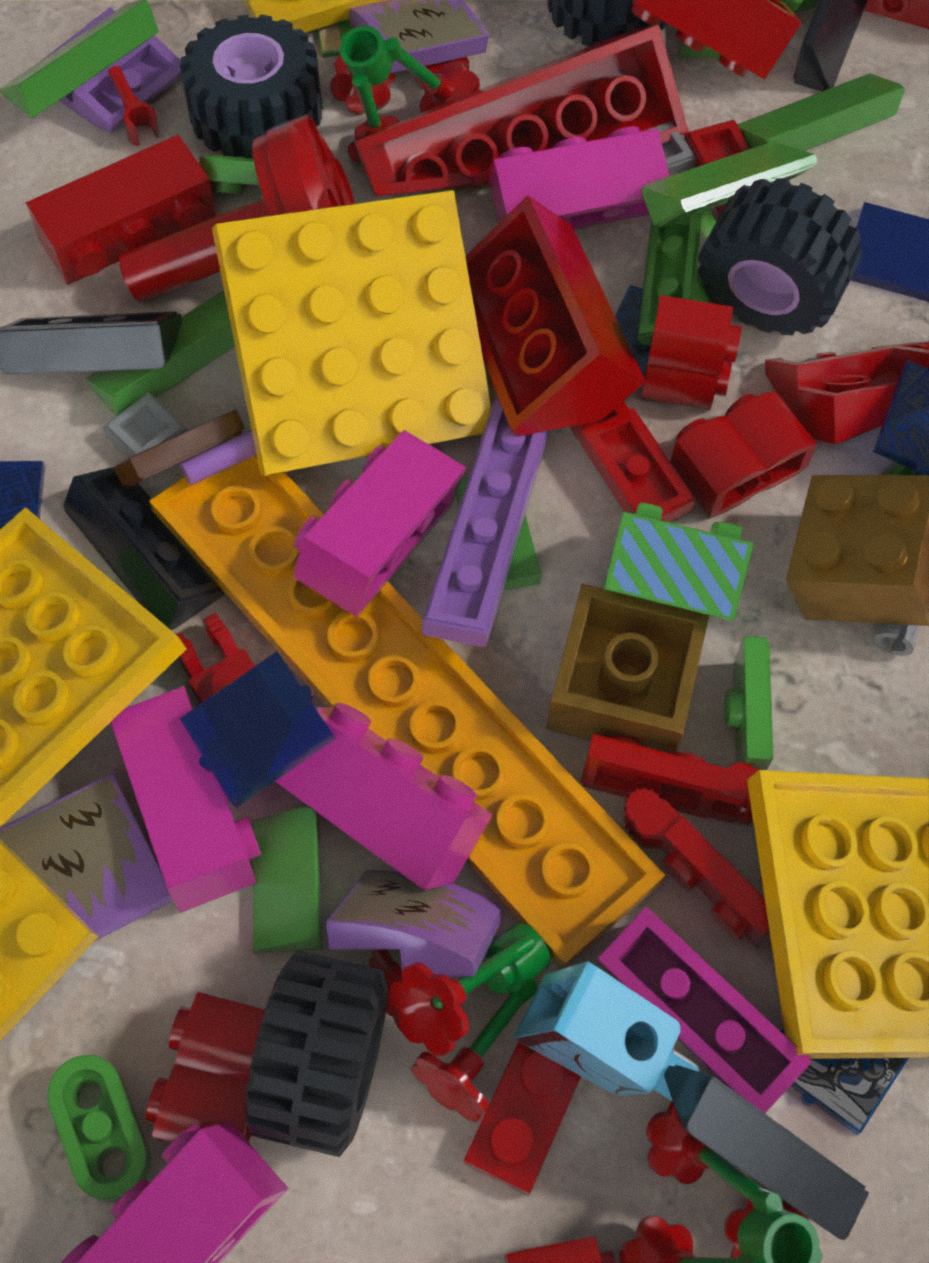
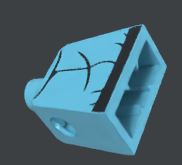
(602, 1031)

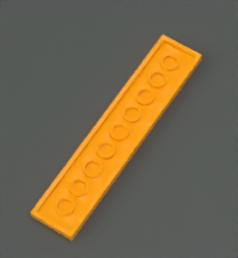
(548, 842)

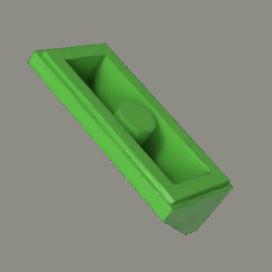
(288, 883)

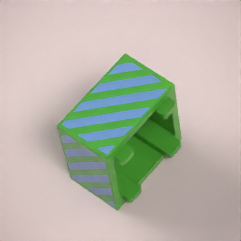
(679, 563)

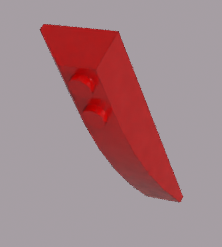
(577, 95)

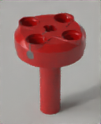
(293, 175)

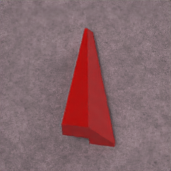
(844, 392)

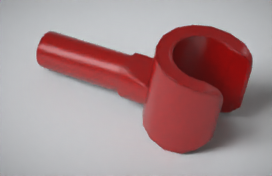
(135, 112)

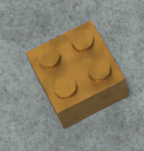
(863, 550)
(627, 669)

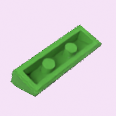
(82, 58)
(826, 114)
(717, 181)
(673, 267)
(201, 339)

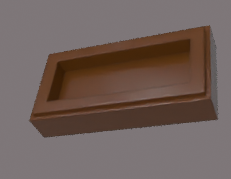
(179, 448)

